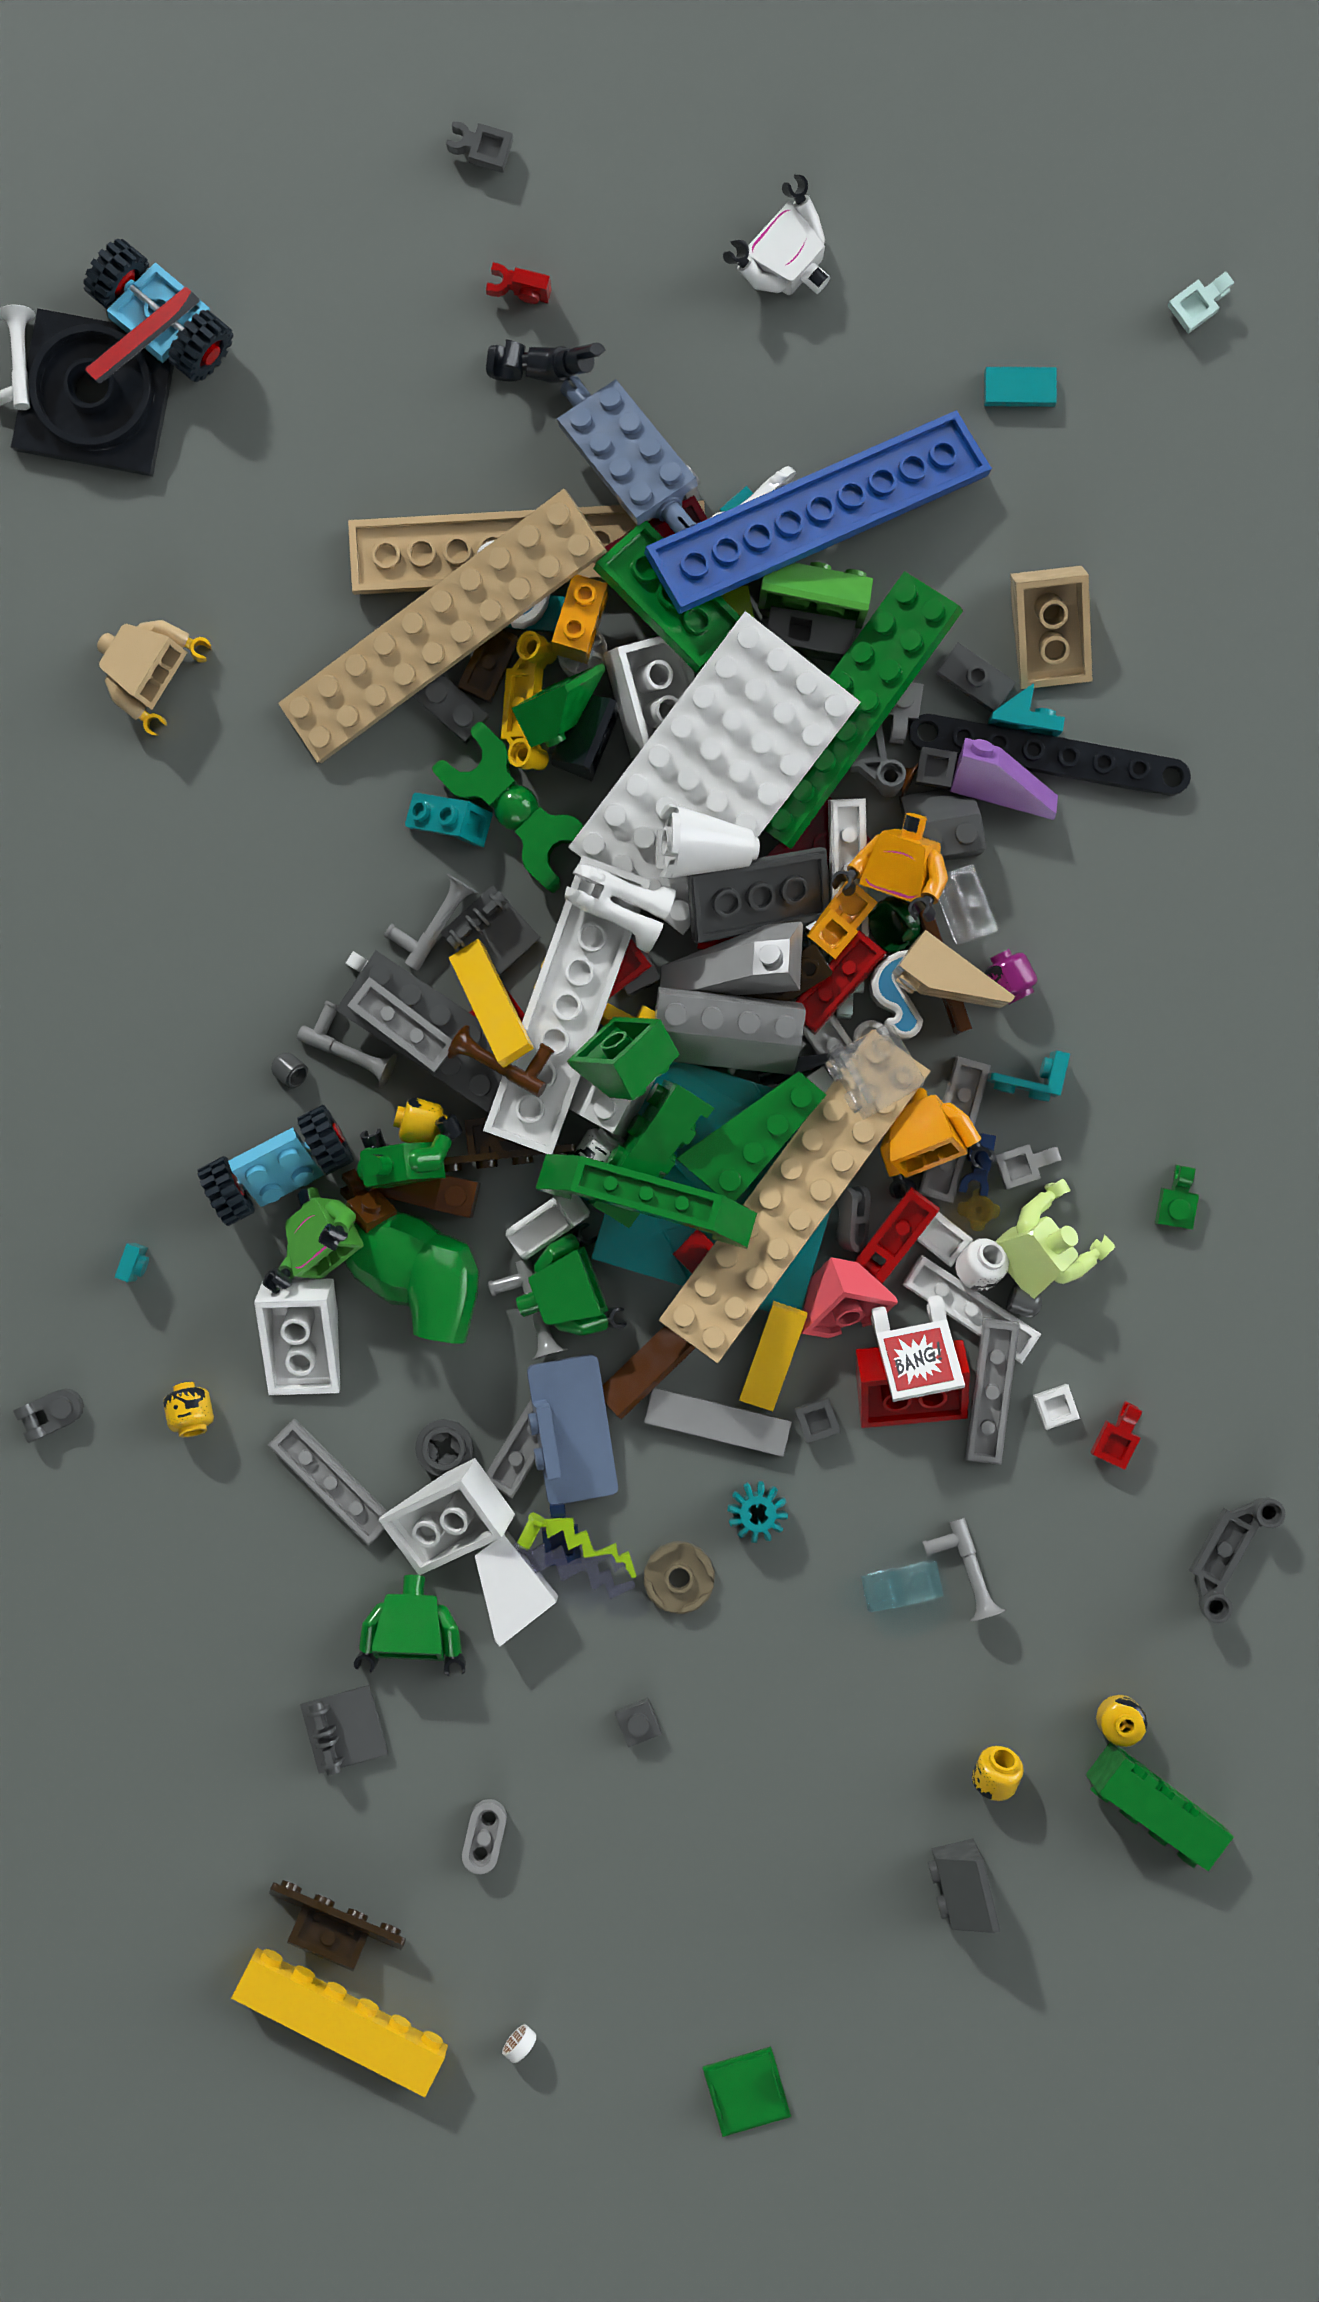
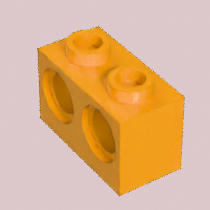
(580, 618)

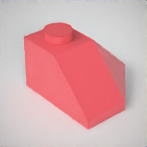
(842, 1296)

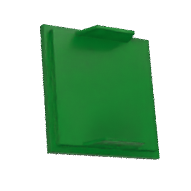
(746, 2091)

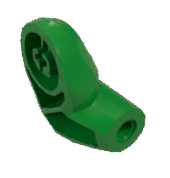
(423, 1269)

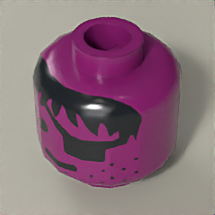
(1013, 973)

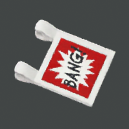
(918, 1357)

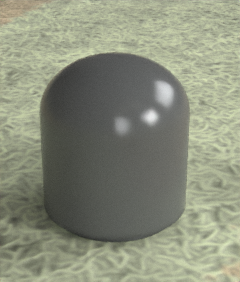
(284, 1067)
(1022, 1303)

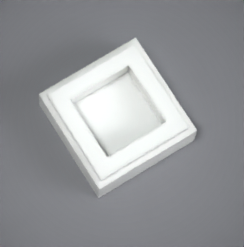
(1056, 1406)

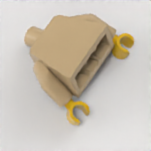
(143, 663)

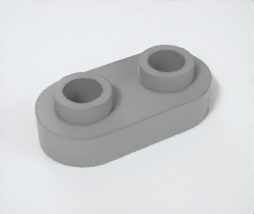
(485, 1835)

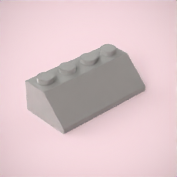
(732, 1030)

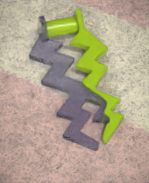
(588, 1562)

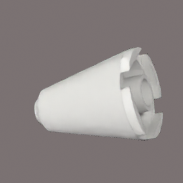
(701, 844)

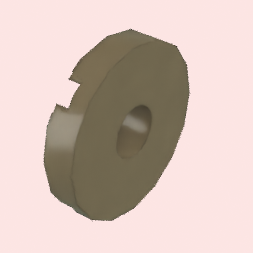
(685, 1598)

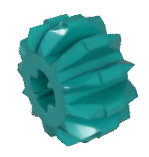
(744, 1513)

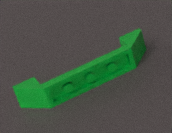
(647, 1195)

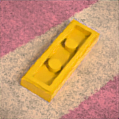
(773, 1356)

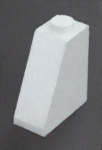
(511, 1588)

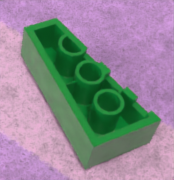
(655, 1137)
(746, 1144)
(1159, 1807)

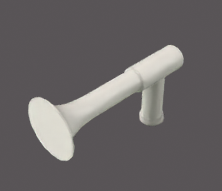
(16, 319)

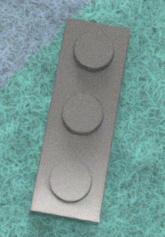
(401, 1024)

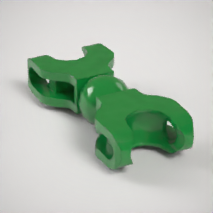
(512, 804)

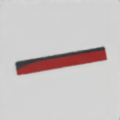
(142, 335)

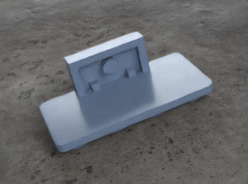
(571, 1429)

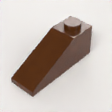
(444, 1194)

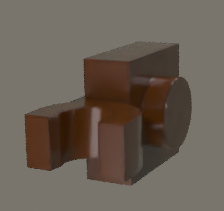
(370, 1206)

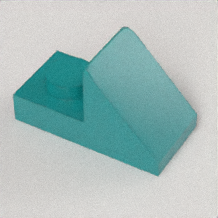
(1017, 715)

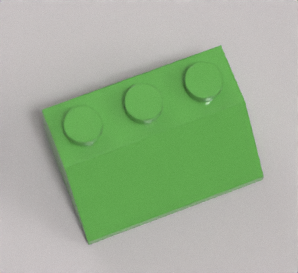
(818, 591)

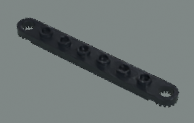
(1059, 755)

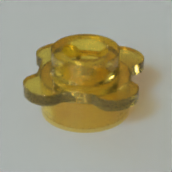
(978, 1220)

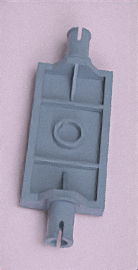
(627, 453)

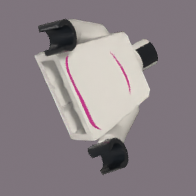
(786, 249)

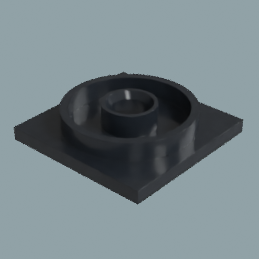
(111, 433)

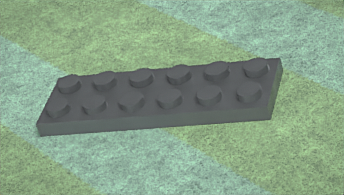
(462, 1072)

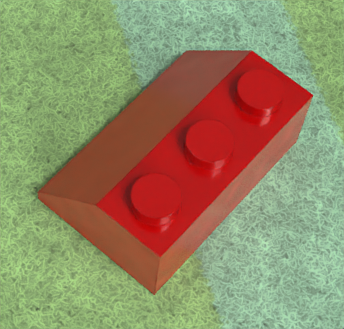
(876, 1401)

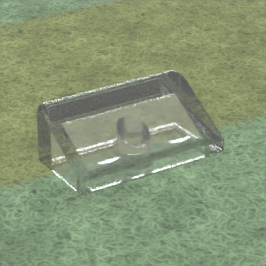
(966, 906)

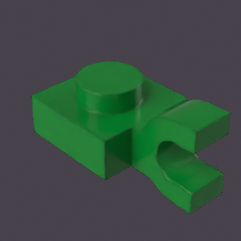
(1177, 1205)

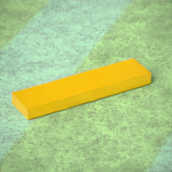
(491, 1003)

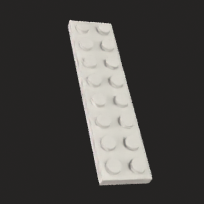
(564, 1016)

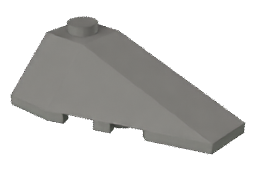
(744, 965)

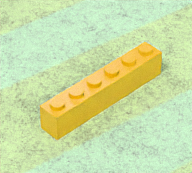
(341, 2021)

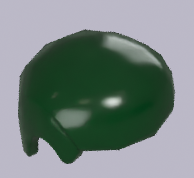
(893, 925)

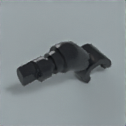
(540, 363)

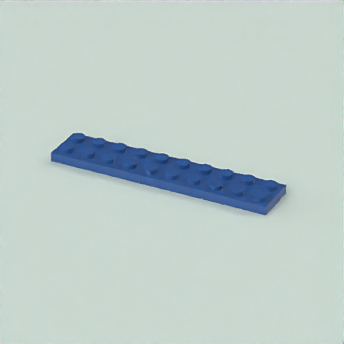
(816, 511)

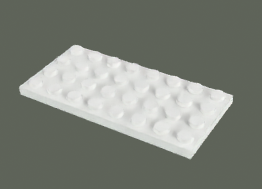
(723, 750)

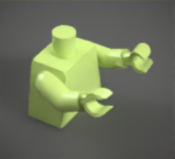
(1042, 1251)

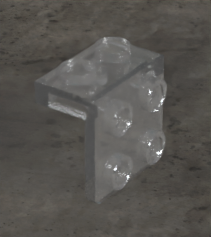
(874, 1070)

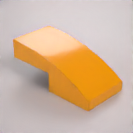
(840, 920)

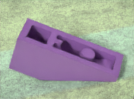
(997, 778)

